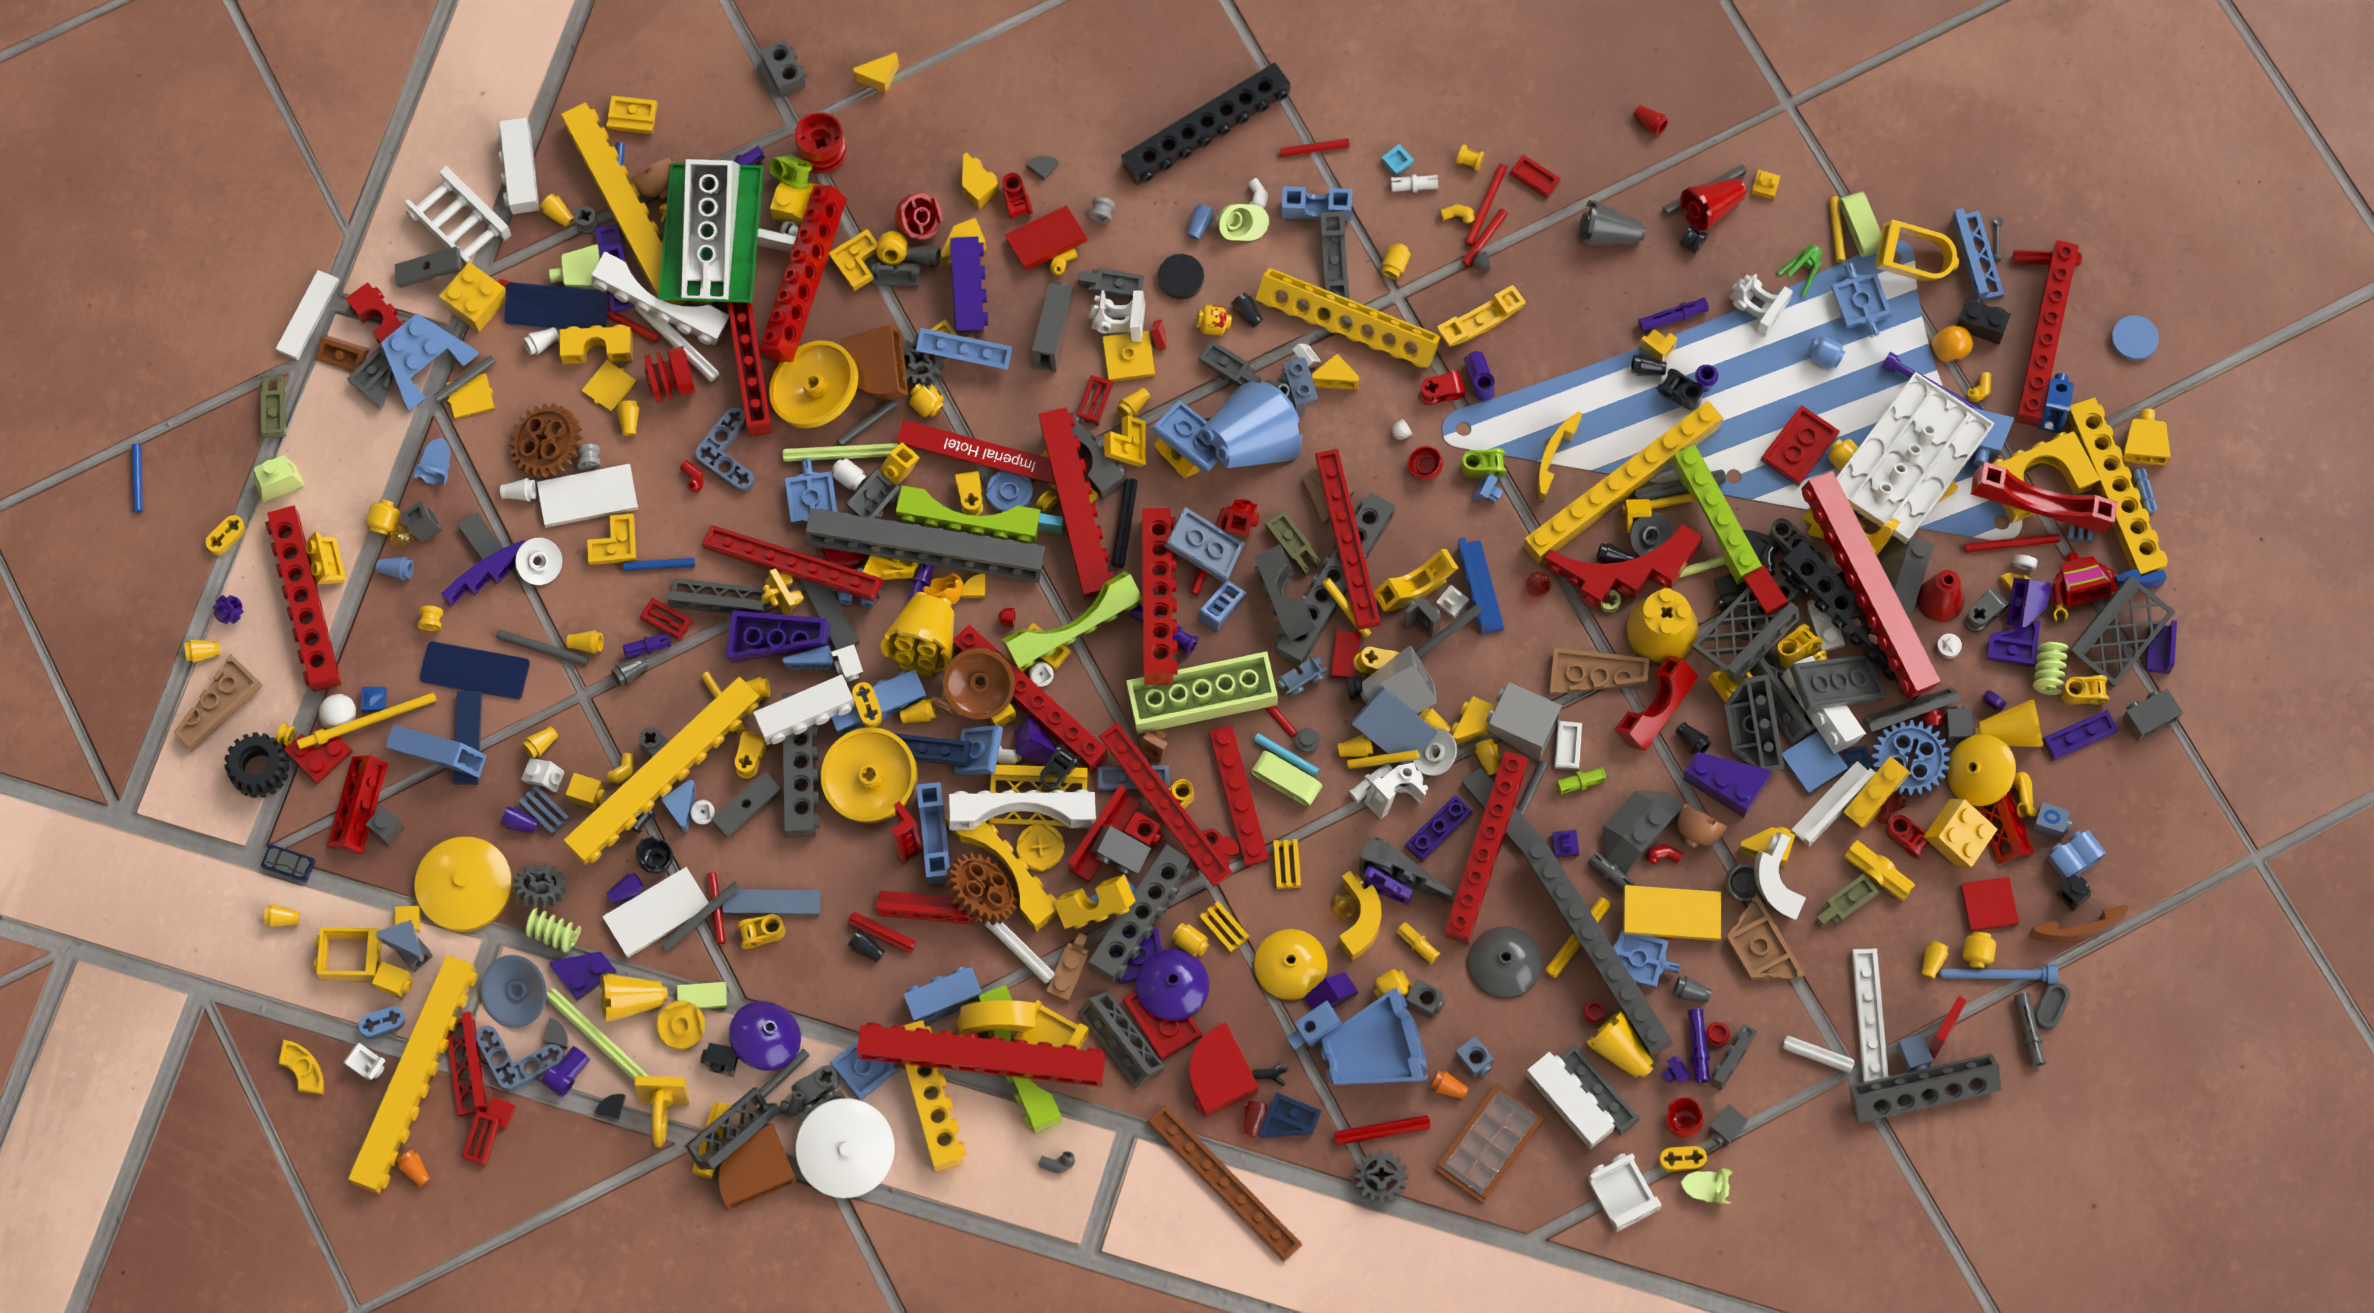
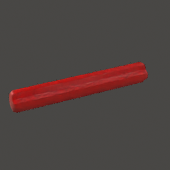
(1382, 1130)

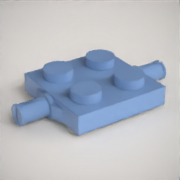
(1861, 300)
(808, 492)
(1644, 958)

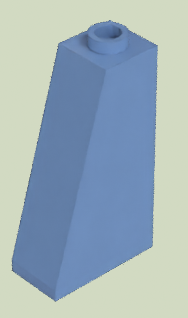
(436, 750)

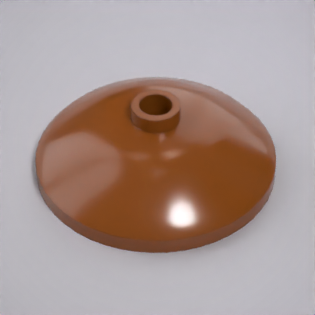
(977, 699)

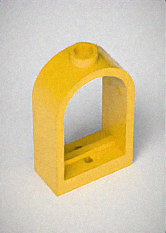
(1888, 246)

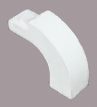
(1768, 879)

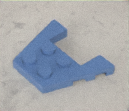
(414, 347)

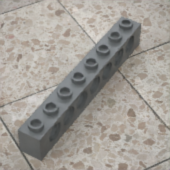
(1371, 507)

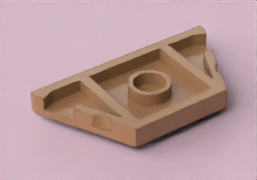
(1761, 946)

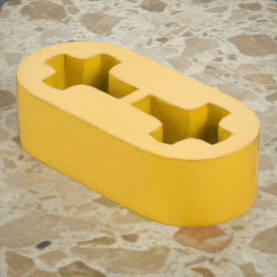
(225, 535)
(862, 707)
(1683, 1165)

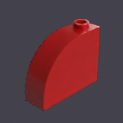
(1219, 1072)

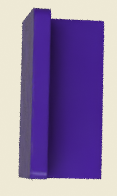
(2161, 650)

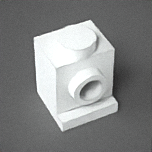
(848, 662)

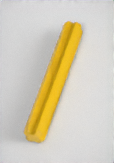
(1572, 944)

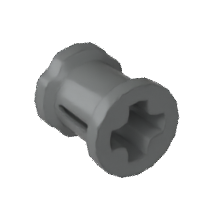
(586, 213)

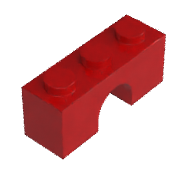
(368, 304)

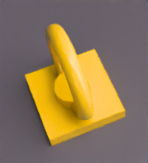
(661, 1093)

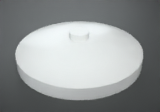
(844, 1148)

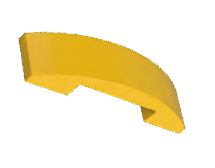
(1482, 318)
(1566, 431)

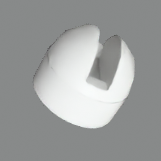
(793, 231)
(1401, 430)

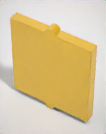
(609, 386)
(472, 397)

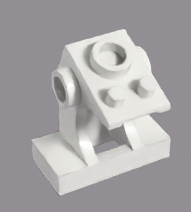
(1750, 286)
(1106, 310)
(1383, 790)

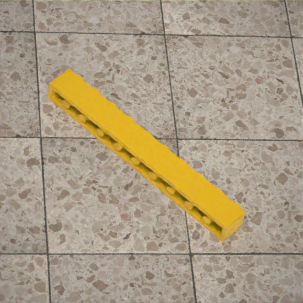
(617, 192)
(1622, 482)
(662, 771)
(413, 1074)

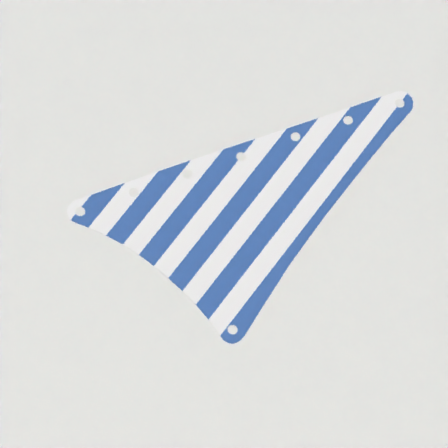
(1756, 394)

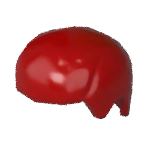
(1425, 463)
(1684, 1117)

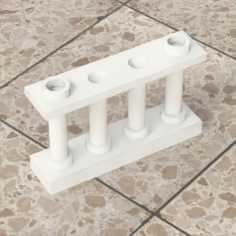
(465, 197)

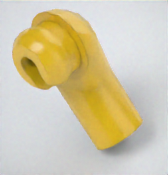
(1983, 390)

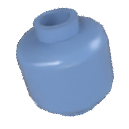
(1826, 352)

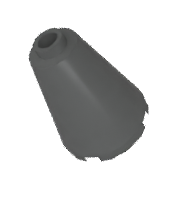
(1609, 227)

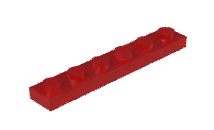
(1238, 795)

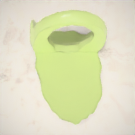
(1708, 1185)

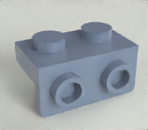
(1300, 382)

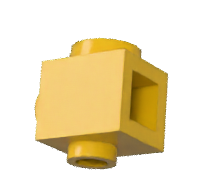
(899, 463)

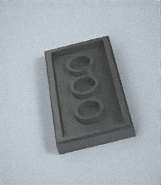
(1837, 682)

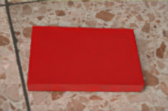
(1046, 238)
(1800, 445)
(1947, 1026)
(1163, 1035)

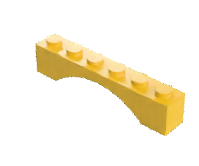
(1034, 903)

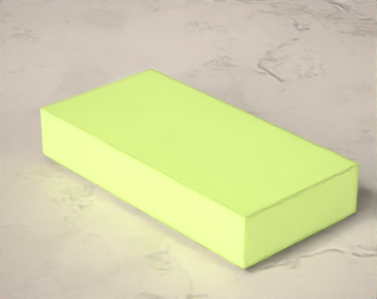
(704, 995)

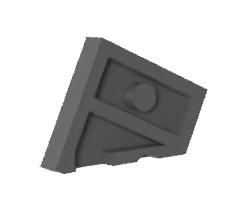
(373, 378)

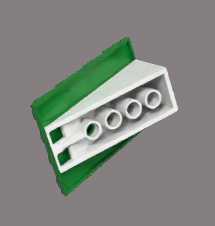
(713, 252)

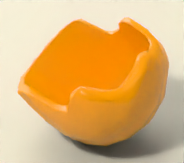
(1952, 343)
(946, 587)

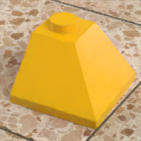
(790, 203)

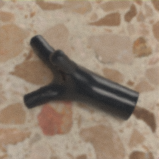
(1272, 1073)

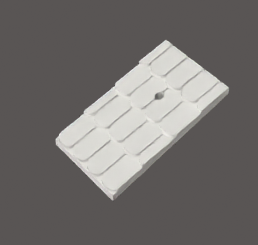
(1912, 456)

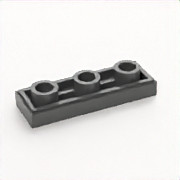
(428, 267)
(756, 794)

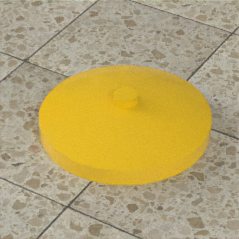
(814, 385)
(868, 774)
(463, 884)

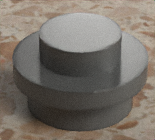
(1307, 740)

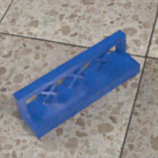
(1480, 586)

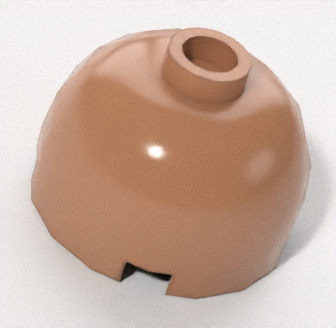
(654, 180)
(1699, 827)

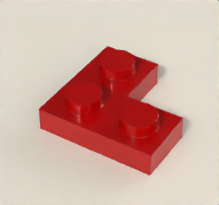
(321, 761)

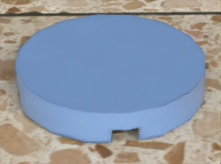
(2135, 338)
(1005, 497)

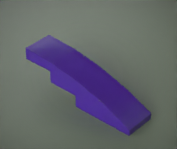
(610, 242)
(473, 580)

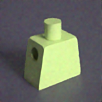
(577, 268)
(276, 478)

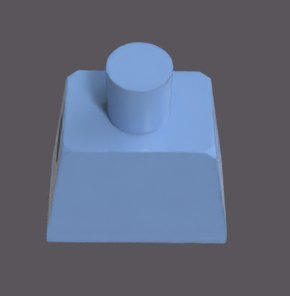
(1995, 439)
(1322, 1018)

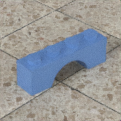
(933, 832)

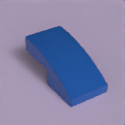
(2149, 581)

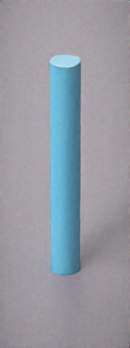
(1287, 755)

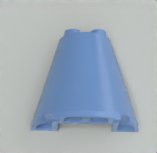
(1254, 427)
(1376, 1045)

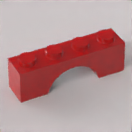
(1673, 683)

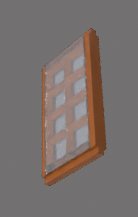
(1489, 1143)

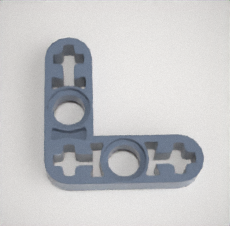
(718, 448)
(518, 1068)

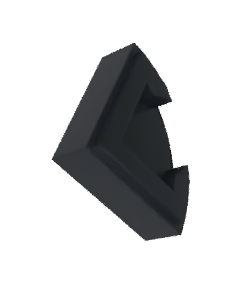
(611, 1106)

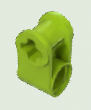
(791, 170)
(1486, 463)

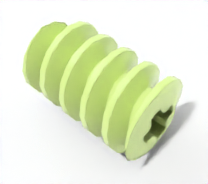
(2048, 668)
(552, 932)

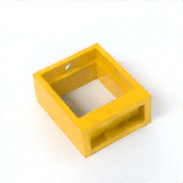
(322, 943)

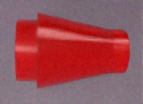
(1651, 119)

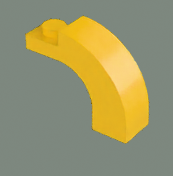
(1398, 592)
(1365, 931)
(996, 1015)

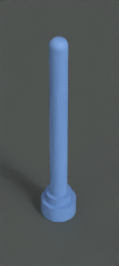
(2047, 974)

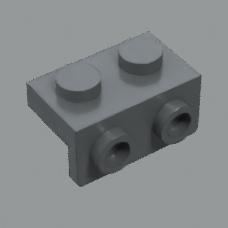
(873, 496)
(1425, 614)

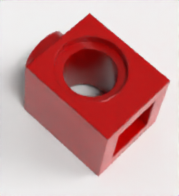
(1140, 822)

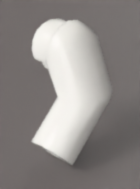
(1008, 757)

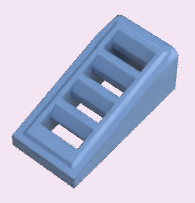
(1213, 618)
(810, 660)

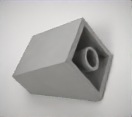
(1405, 679)
(1524, 720)

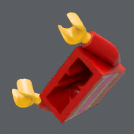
(2081, 582)

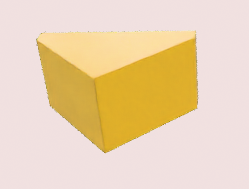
(877, 73)
(1336, 375)

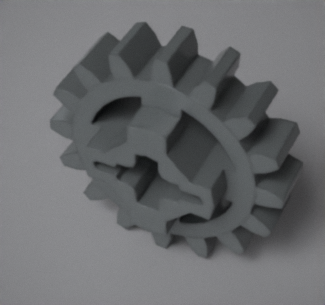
(924, 370)
(539, 885)
(1371, 1177)

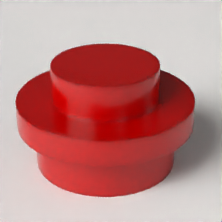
(1933, 718)
(1594, 1012)
(1717, 1034)

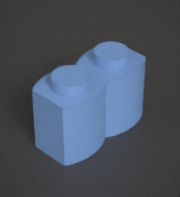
(2076, 855)

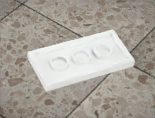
(587, 495)
(656, 912)

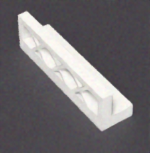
(1832, 804)

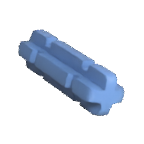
(2145, 490)

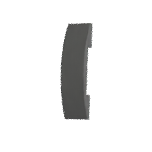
(1334, 253)

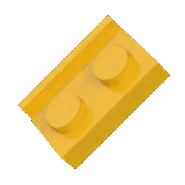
(632, 115)

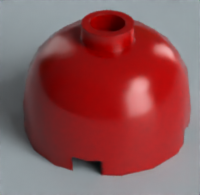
(918, 216)

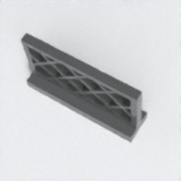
(2106, 616)
(1757, 648)

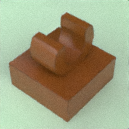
(1154, 745)

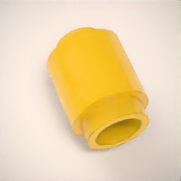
(1395, 261)
(1190, 940)

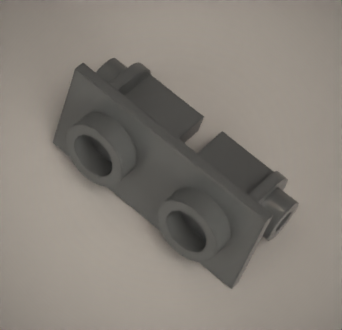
(896, 274)

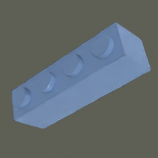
(892, 697)

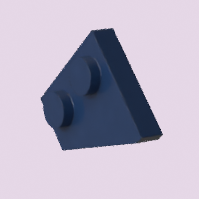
(1289, 1118)

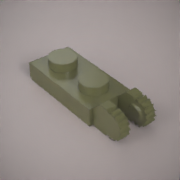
(273, 408)
(1292, 540)

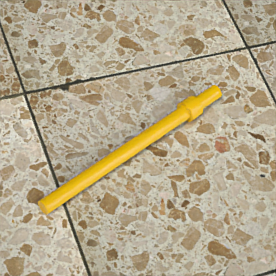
(321, 736)

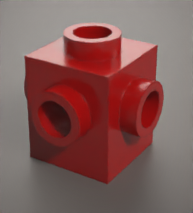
(1241, 517)

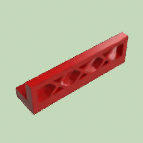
(360, 803)
(1115, 814)
(2012, 827)
(905, 835)
(920, 907)
(475, 1067)

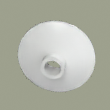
(549, 565)
(1433, 765)

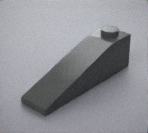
(1906, 568)
(1400, 868)

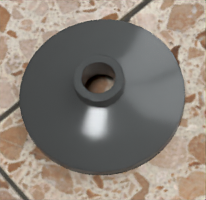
(1658, 529)

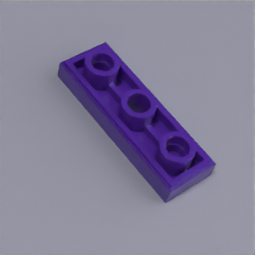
(1430, 838)

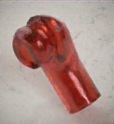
(1891, 805)

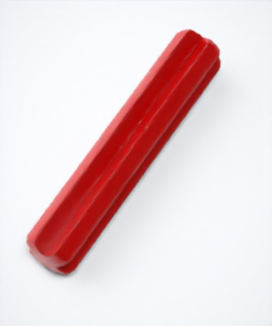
(2037, 257)
(882, 932)

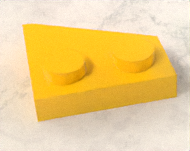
(890, 568)

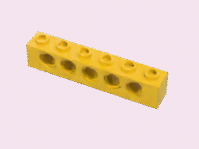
(942, 1156)

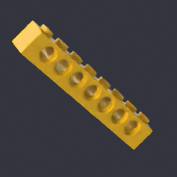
(1360, 315)
(2092, 412)

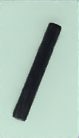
(1124, 523)

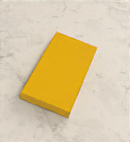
(1672, 913)

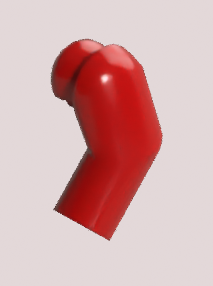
(696, 476)
(1662, 851)

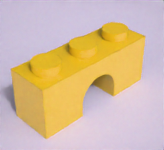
(577, 342)
(1876, 792)
(1077, 909)

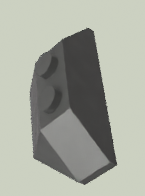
(1754, 723)
(1638, 827)

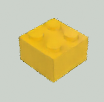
(473, 297)
(1960, 833)

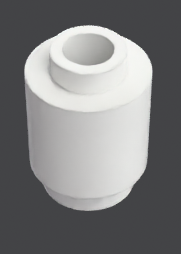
(848, 474)

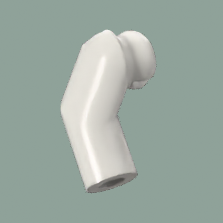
(1260, 194)

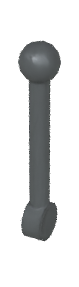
(1997, 223)

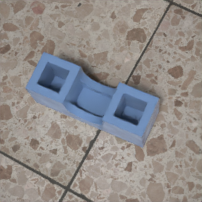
(1305, 206)

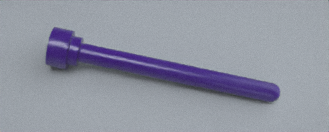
(1894, 364)

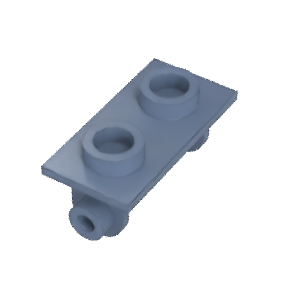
(1311, 672)

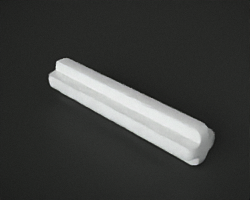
(1818, 1054)

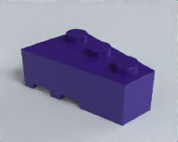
(1727, 781)

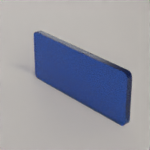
(555, 306)
(474, 670)

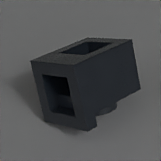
(2074, 892)
(720, 1059)

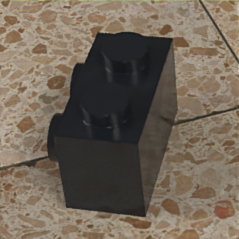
(1983, 320)

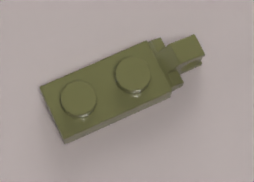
(1847, 901)

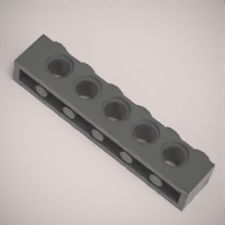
(796, 824)
(1167, 862)
(1934, 1079)

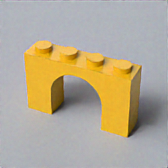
(2062, 453)

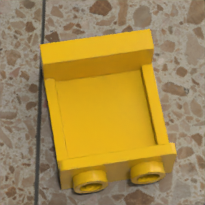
(1053, 1029)

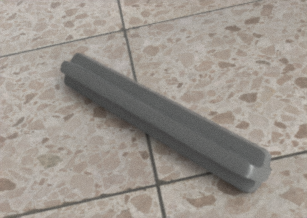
(1671, 487)

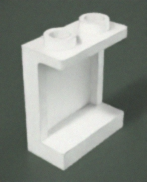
(1623, 1192)

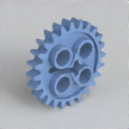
(1932, 765)

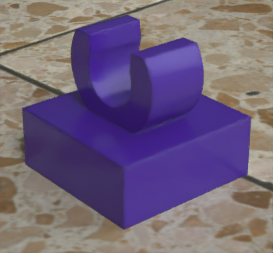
(1565, 843)
(1676, 1071)

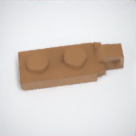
(1069, 969)

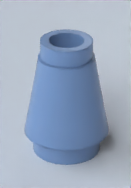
(1200, 220)
(395, 567)

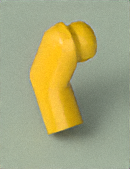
(1458, 210)
(1059, 262)
(622, 772)

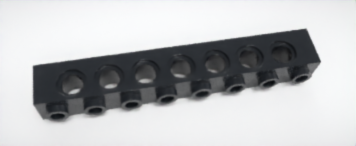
(1230, 101)
(1838, 590)

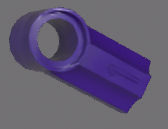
(1480, 374)
(561, 1077)

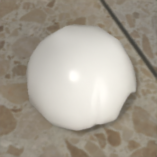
(336, 711)

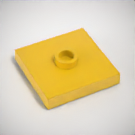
(1128, 359)

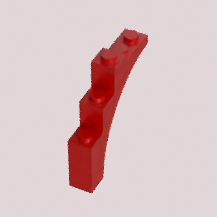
(1630, 576)

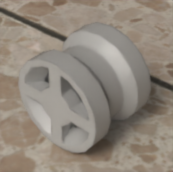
(1101, 210)
(588, 457)

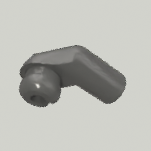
(1058, 1165)

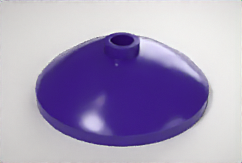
(1167, 999)
(759, 1046)

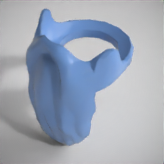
(434, 463)

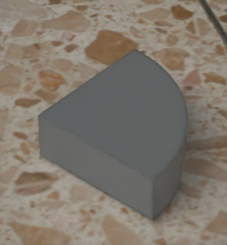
(1042, 165)
(555, 1034)

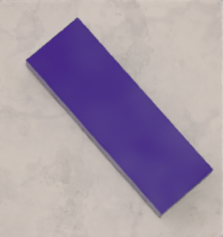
(2080, 735)

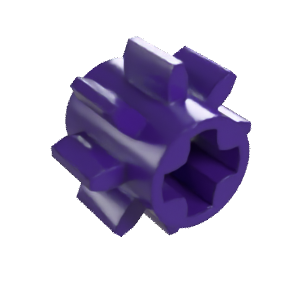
(228, 609)

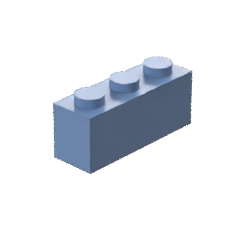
(942, 995)

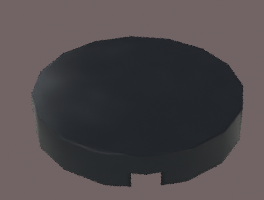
(1180, 276)

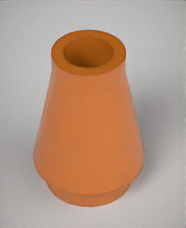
(1448, 1085)
(413, 1167)

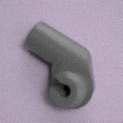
(794, 1106)

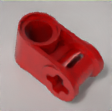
(1016, 199)
(1443, 388)
(1910, 836)

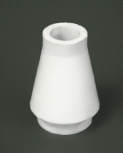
(539, 341)
(519, 490)

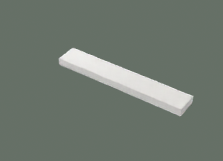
(1869, 1014)

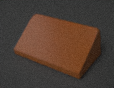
(341, 353)

